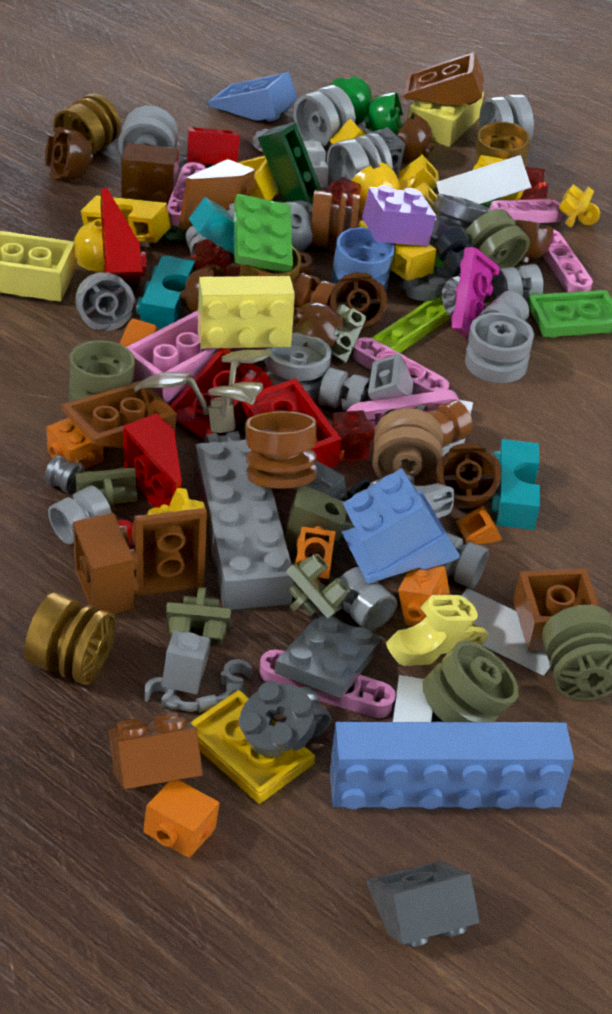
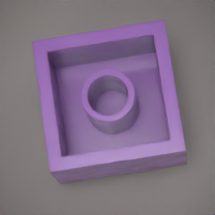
(398, 216)

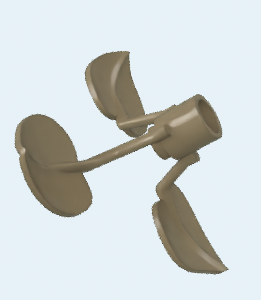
(221, 408)

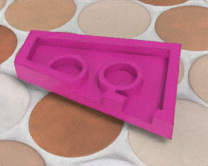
(473, 287)

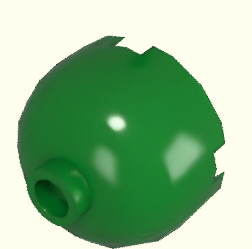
(359, 94)
(385, 112)

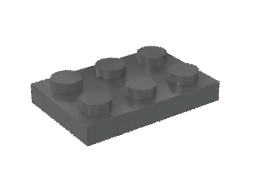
(329, 655)

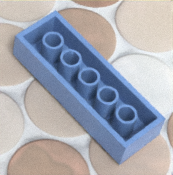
(450, 764)

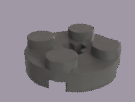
(426, 287)
(274, 700)

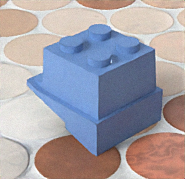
(395, 530)

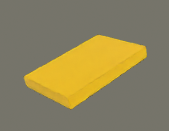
(228, 749)

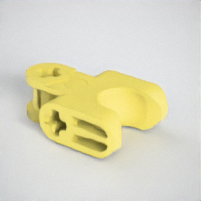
(447, 623)

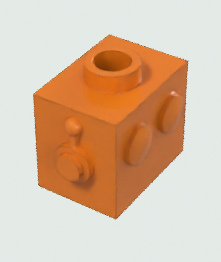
(70, 442)
(317, 541)
(418, 588)
(181, 817)

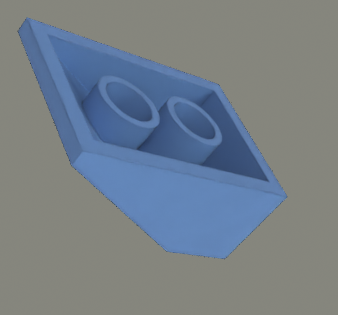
(257, 97)

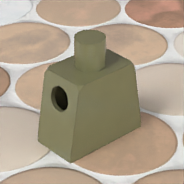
(314, 509)

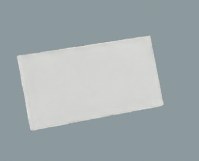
(488, 182)
(505, 633)

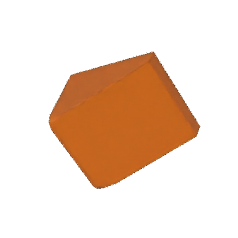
(136, 331)
(478, 527)

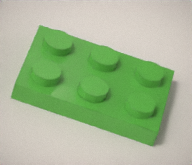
(262, 233)
(572, 313)

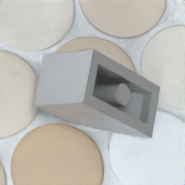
(390, 378)
(185, 661)

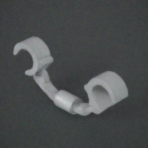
(205, 703)

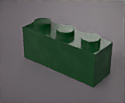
(290, 163)

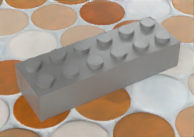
(242, 529)

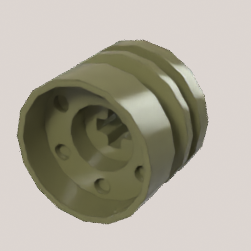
(99, 368)
(580, 651)

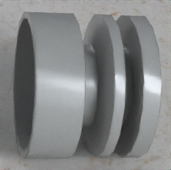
(353, 155)

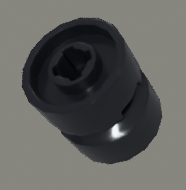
(451, 248)

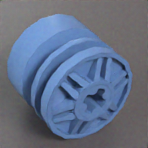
(360, 253)

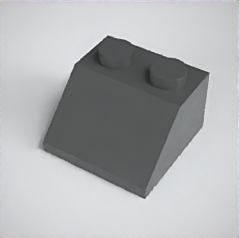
(425, 902)

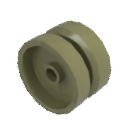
(499, 238)
(470, 685)

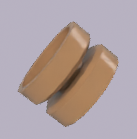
(410, 442)

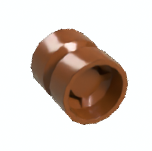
(309, 289)
(454, 421)

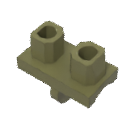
(347, 336)
(115, 484)
(314, 593)
(199, 614)

